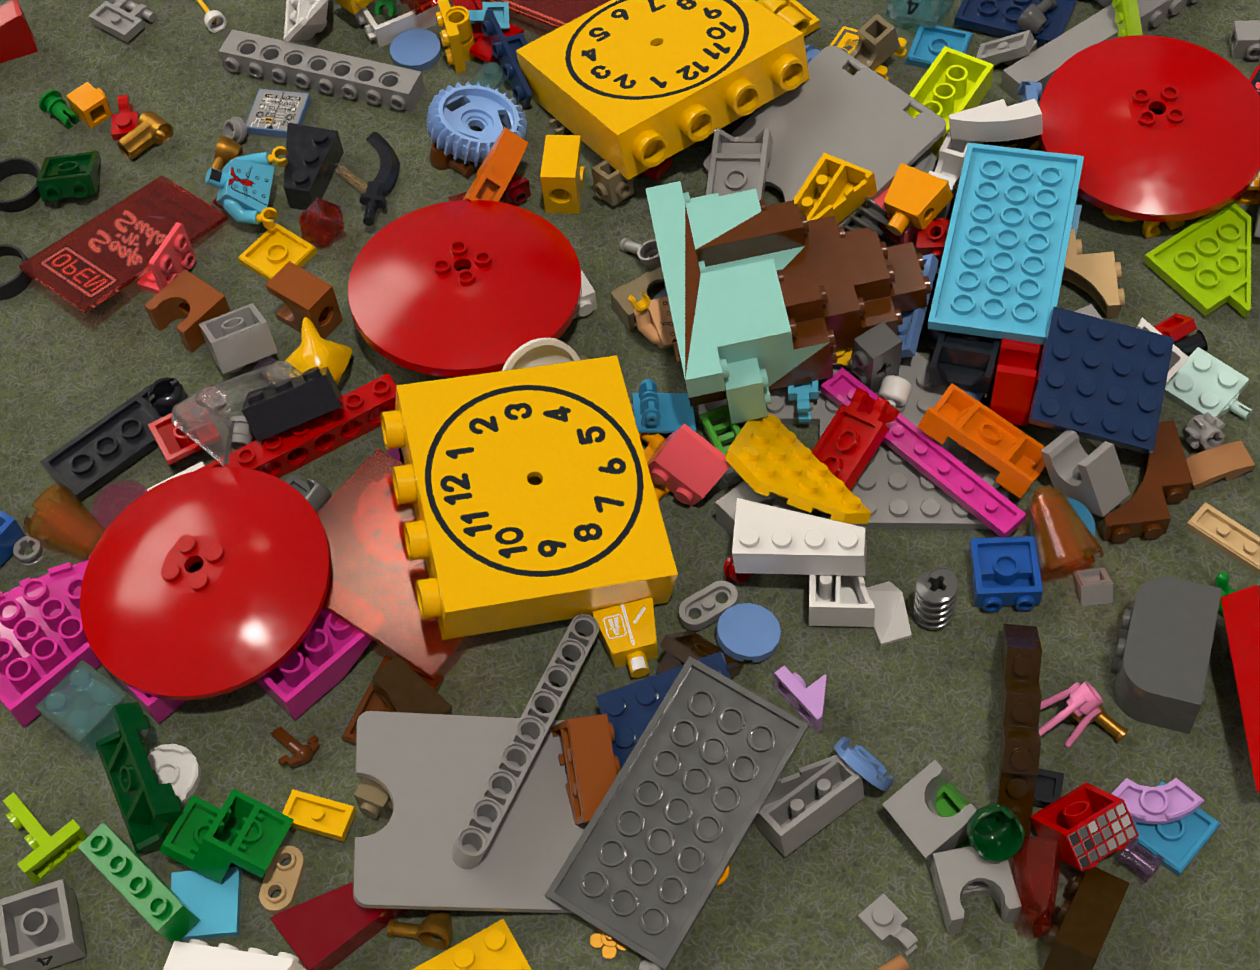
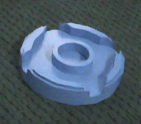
(416, 49)
(748, 632)
(864, 763)

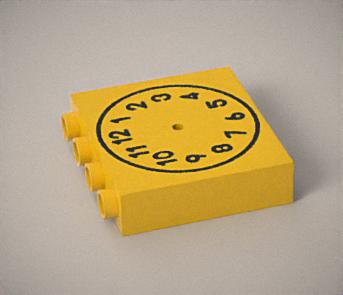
(661, 73)
(527, 496)

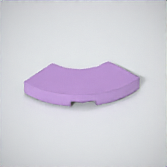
(1159, 803)

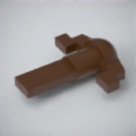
(301, 753)

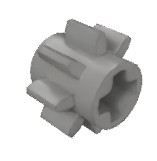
(1205, 432)

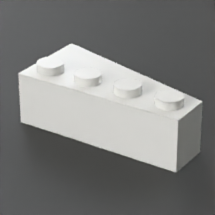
(795, 543)

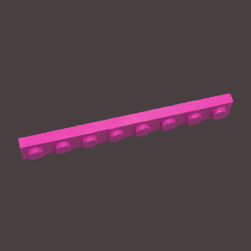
(936, 463)

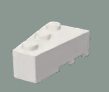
(839, 601)

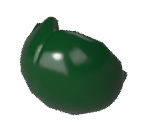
(995, 832)

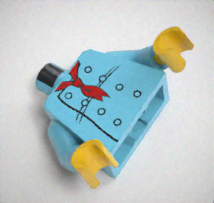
(246, 186)

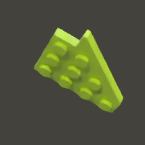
(1209, 261)

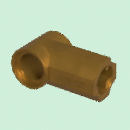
(149, 130)

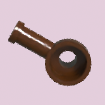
(441, 162)

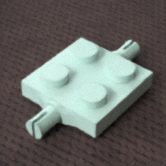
(1208, 386)

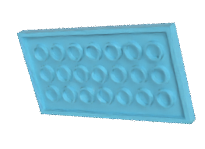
(1006, 243)

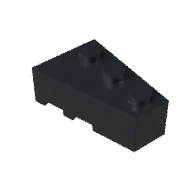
(310, 163)

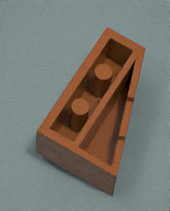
(588, 762)

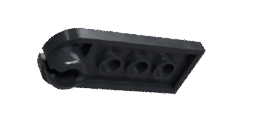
(114, 440)

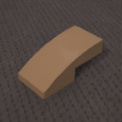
(1219, 462)

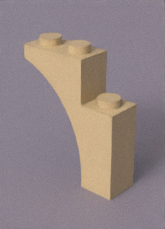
(1095, 275)

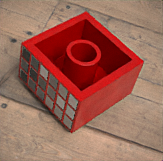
(1087, 825)

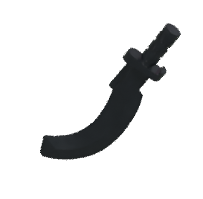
(383, 181)

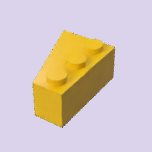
(834, 189)

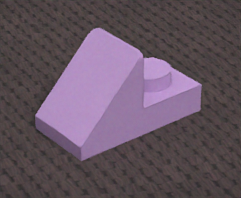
(806, 701)

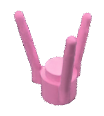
(1082, 700)

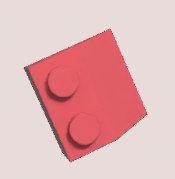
(687, 465)

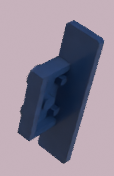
(505, 50)

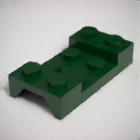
(144, 805)

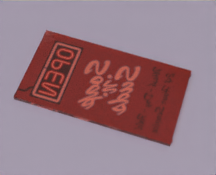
(119, 243)

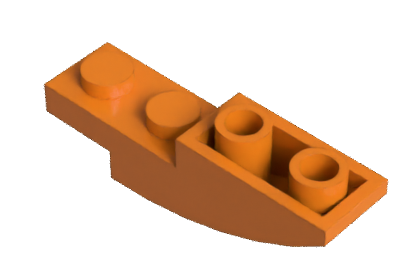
(497, 167)

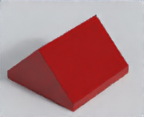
(172, 441)

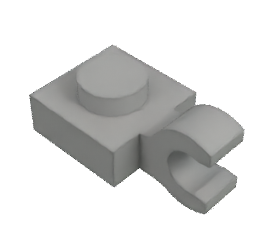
(887, 923)

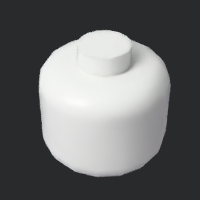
(895, 390)

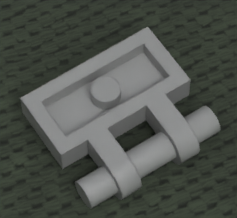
(118, 22)

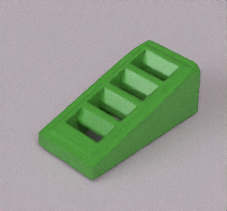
(712, 431)

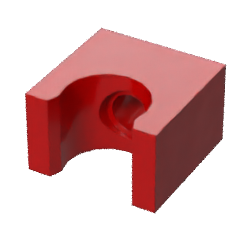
(1015, 380)

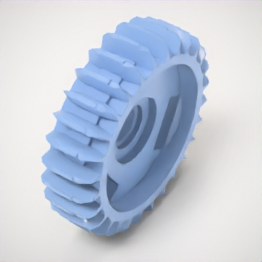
(472, 105)

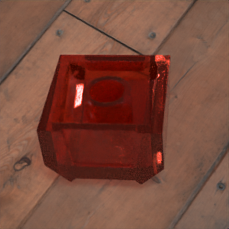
(1037, 880)

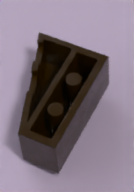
(1085, 921)

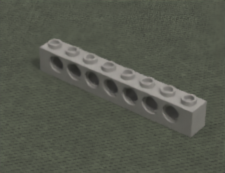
(322, 70)

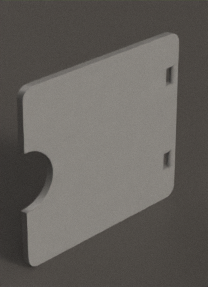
(845, 116)
(434, 776)

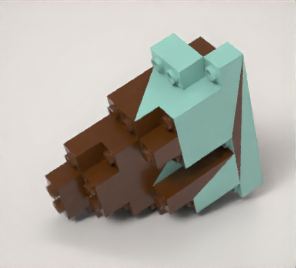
(770, 295)

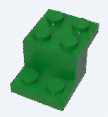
(237, 833)

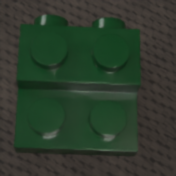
(69, 176)

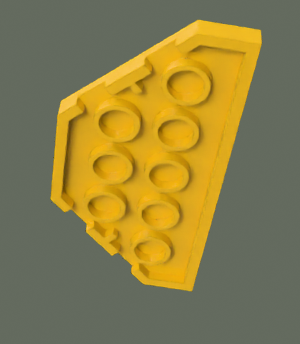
(777, 462)

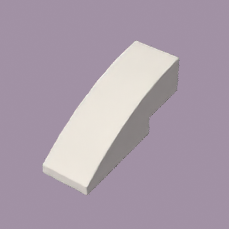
(997, 122)

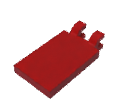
(854, 436)

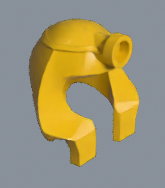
(320, 353)

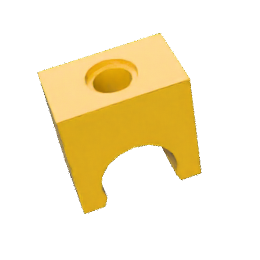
(561, 174)

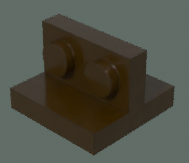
(689, 643)

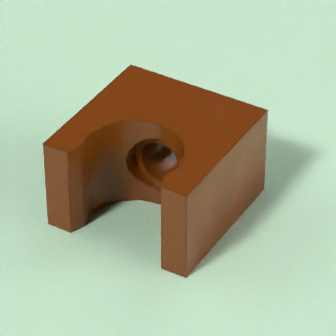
(305, 297)
(188, 299)

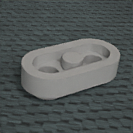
(705, 604)

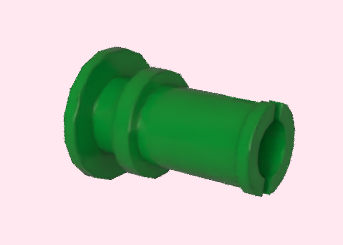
(56, 106)

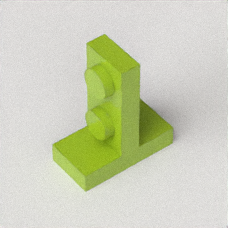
(48, 850)

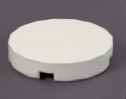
(185, 771)

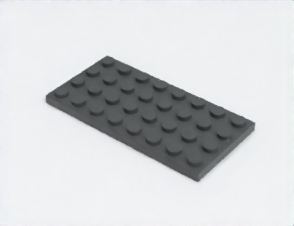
(677, 812)

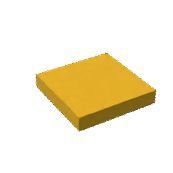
(275, 250)

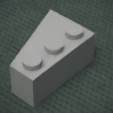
(808, 802)

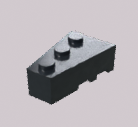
(291, 402)

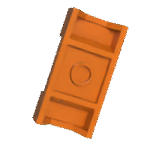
(986, 436)

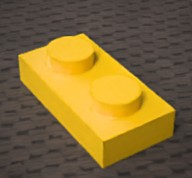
(319, 815)

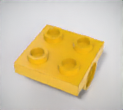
(794, 14)
(456, 34)

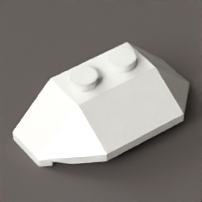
(304, 19)

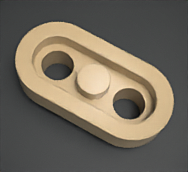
(282, 878)

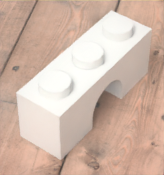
(950, 165)

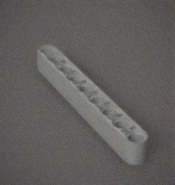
(521, 749)

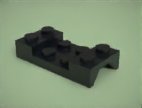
(964, 361)

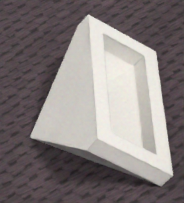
(890, 617)

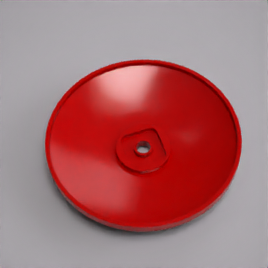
(1145, 162)
(471, 320)

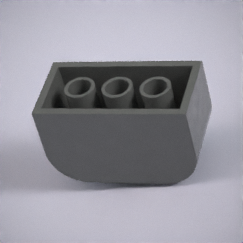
(1165, 652)

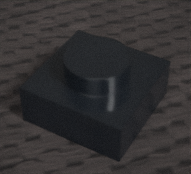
(1047, 787)

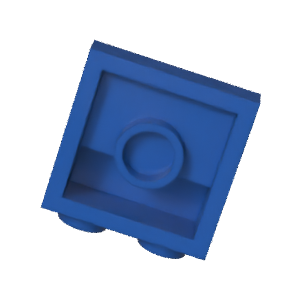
(1005, 573)

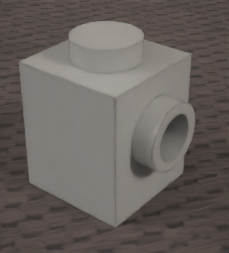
(1245, 39)

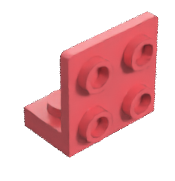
(169, 261)

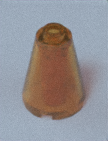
(63, 522)
(1060, 534)

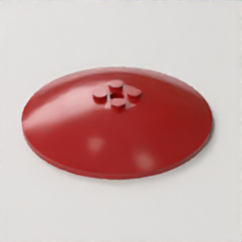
(233, 617)

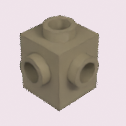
(610, 183)

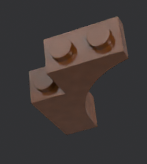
(1164, 480)

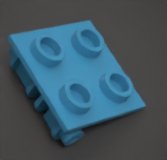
(661, 411)

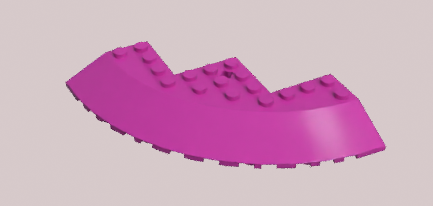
(46, 640)

